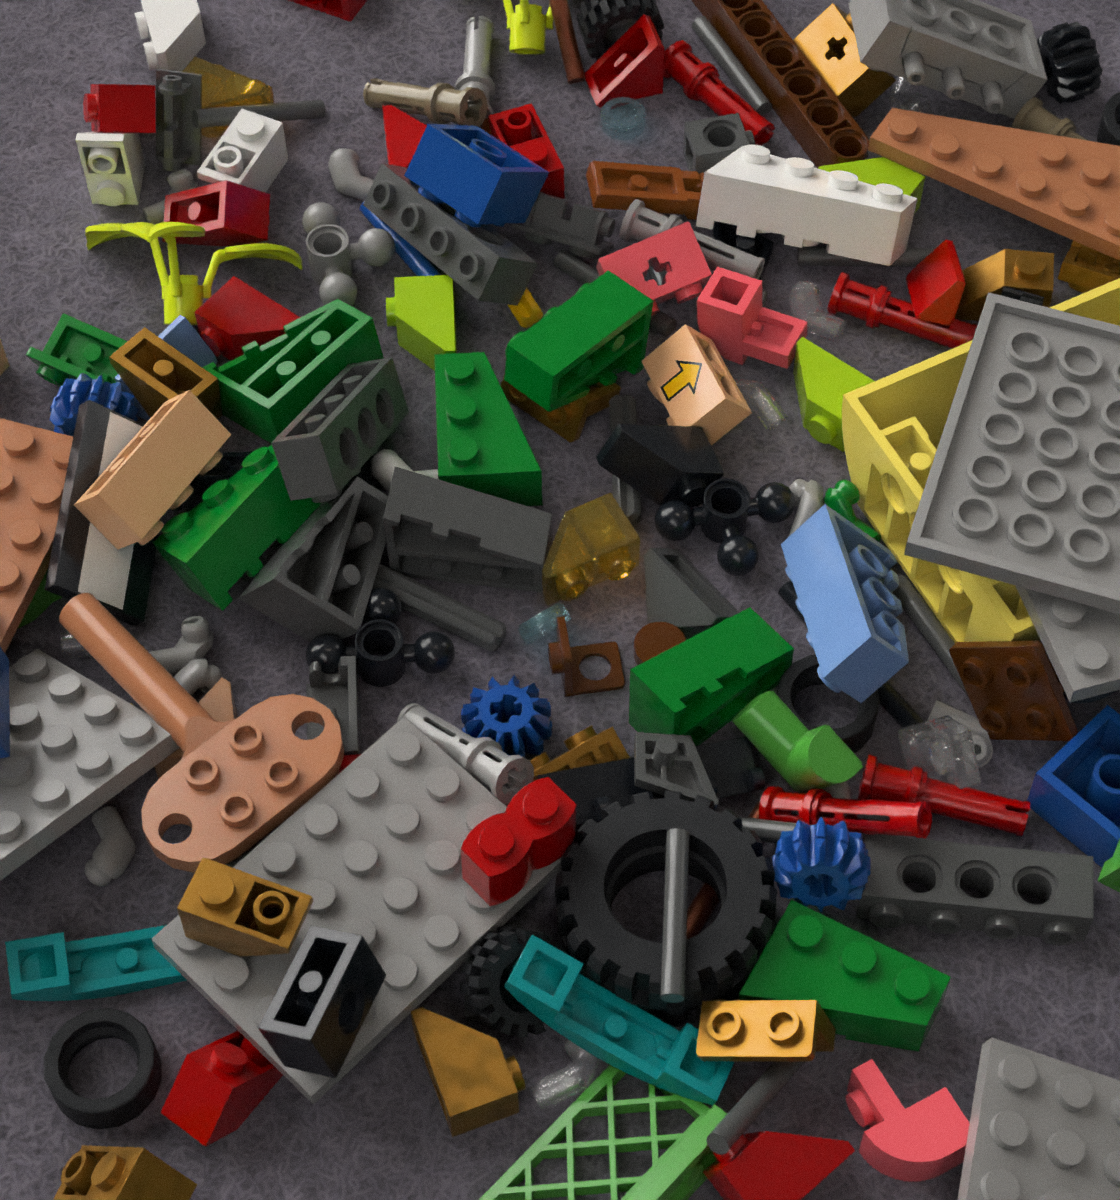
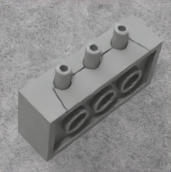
(954, 48)

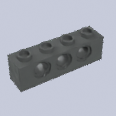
(472, 256)
(340, 430)
(1000, 873)

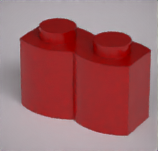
(510, 845)

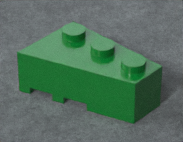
(581, 343)
(281, 377)
(479, 434)
(232, 528)
(707, 678)
(860, 983)

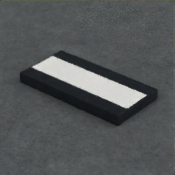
(80, 553)

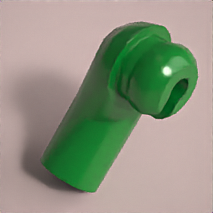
(841, 500)

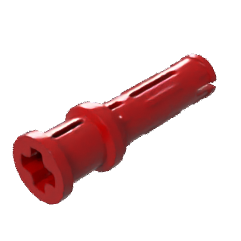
(702, 83)
(879, 308)
(946, 799)
(905, 817)

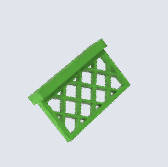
(670, 1177)

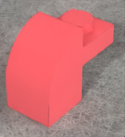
(739, 325)
(909, 1141)

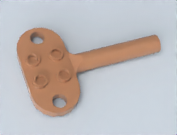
(234, 774)

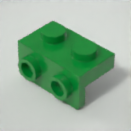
(76, 350)

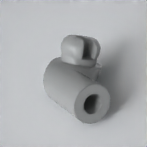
(980, 736)

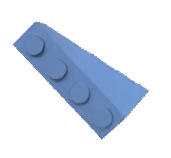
(847, 603)

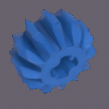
(79, 390)
(523, 708)
(821, 864)

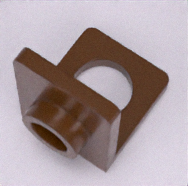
(567, 660)

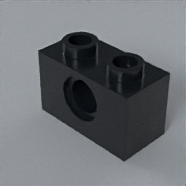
(322, 1001)

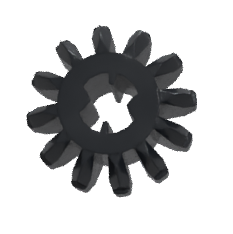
(1070, 62)

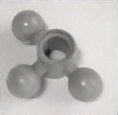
(332, 254)

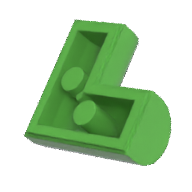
(799, 755)

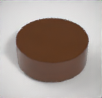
(655, 639)

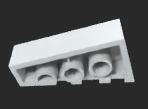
(806, 205)

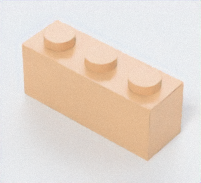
(154, 471)

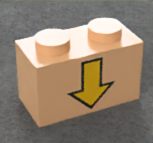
(695, 384)

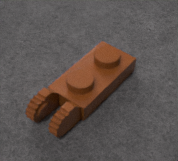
(660, 187)

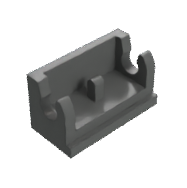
(343, 697)

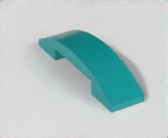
(86, 968)
(612, 1028)

